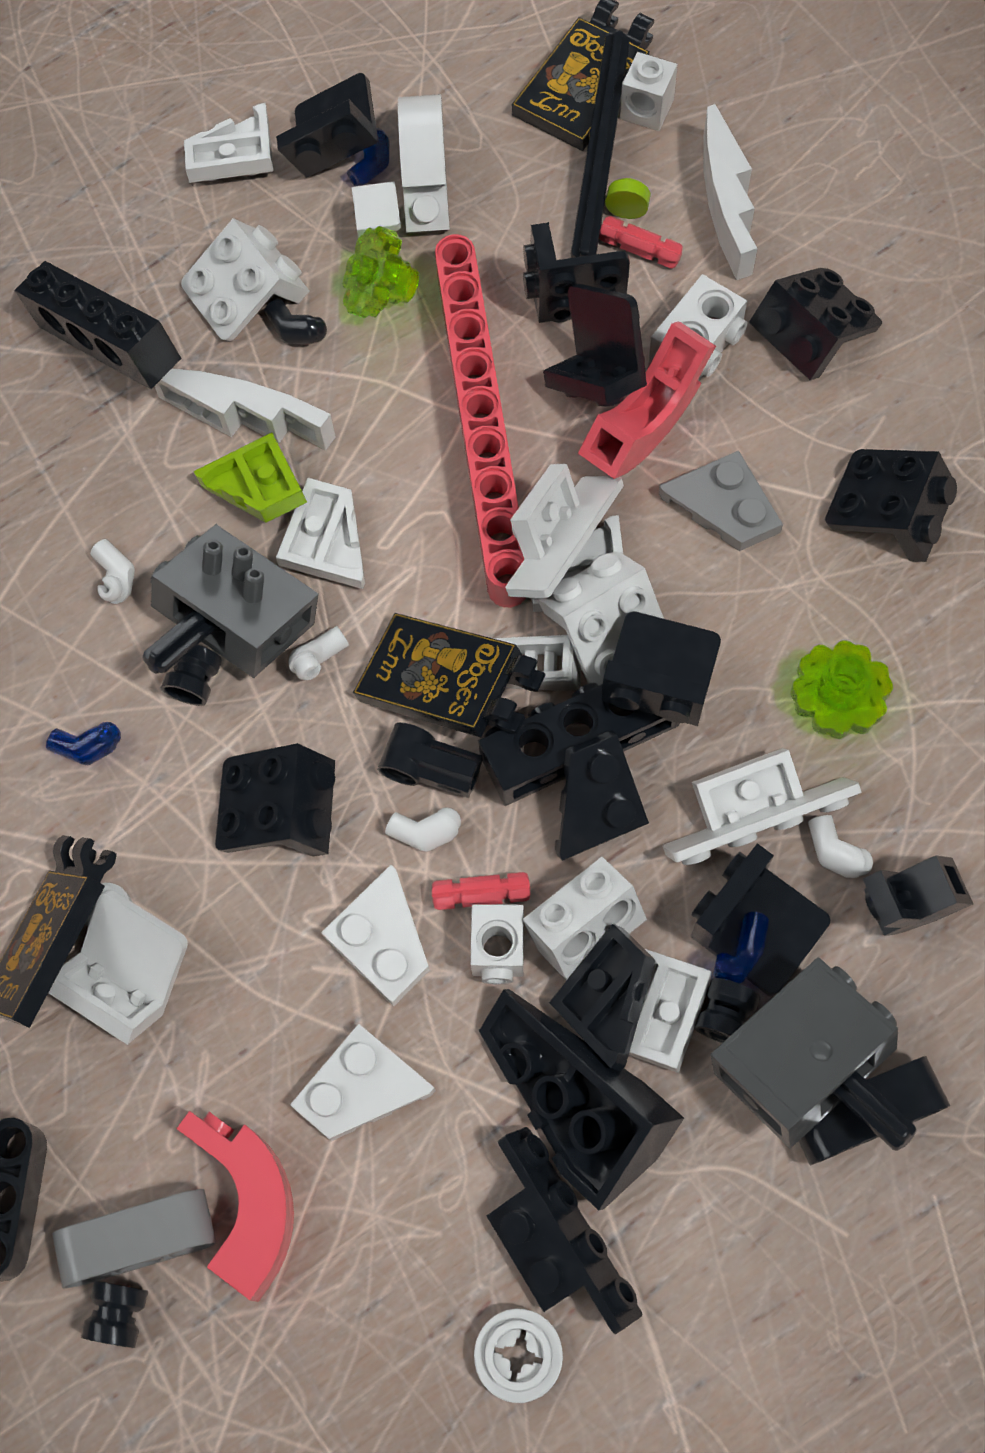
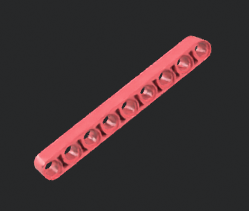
(476, 397)

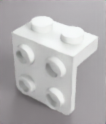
(239, 277)
(595, 606)
(122, 969)

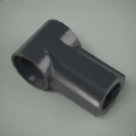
(417, 757)

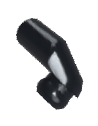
(295, 328)

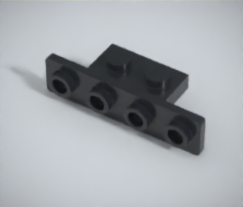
(553, 1240)

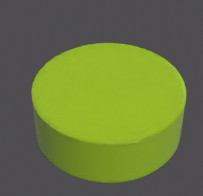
(628, 198)

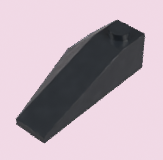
(595, 1118)

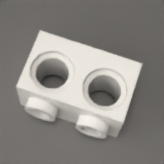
(703, 301)
(581, 913)

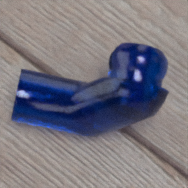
(374, 162)
(88, 746)
(748, 952)

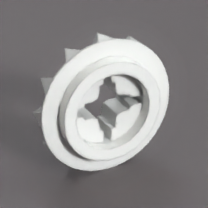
(495, 1370)

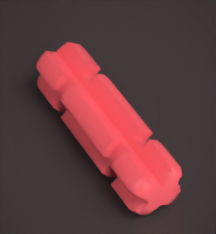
(640, 242)
(481, 890)

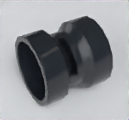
(190, 676)
(727, 1009)
(114, 1319)

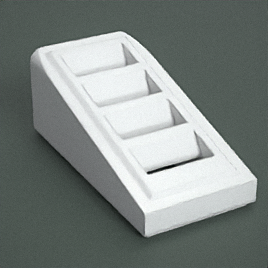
(551, 646)

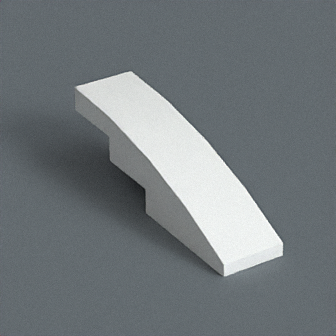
(727, 186)
(232, 402)

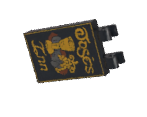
(565, 86)
(447, 676)
(51, 928)

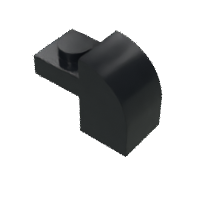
(916, 895)

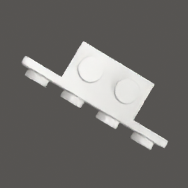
(555, 527)
(751, 799)

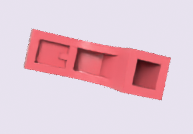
(642, 420)
(265, 1208)

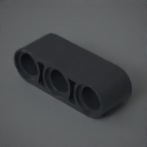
(908, 1087)
(25, 1176)

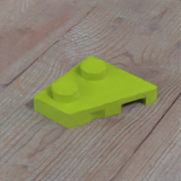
(254, 479)

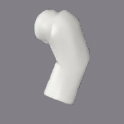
(118, 569)
(307, 658)
(427, 833)
(837, 854)

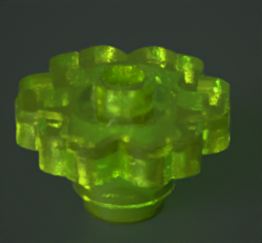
(377, 274)
(841, 689)

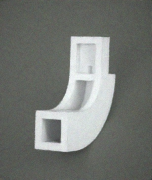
(423, 163)

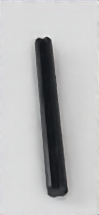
(600, 145)

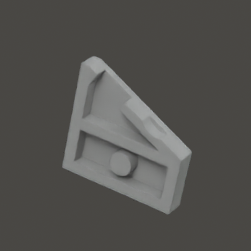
(726, 500)

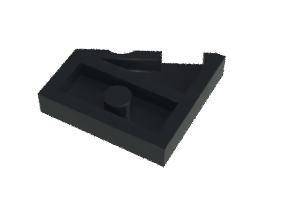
(597, 796)
(607, 995)

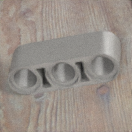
(133, 1238)

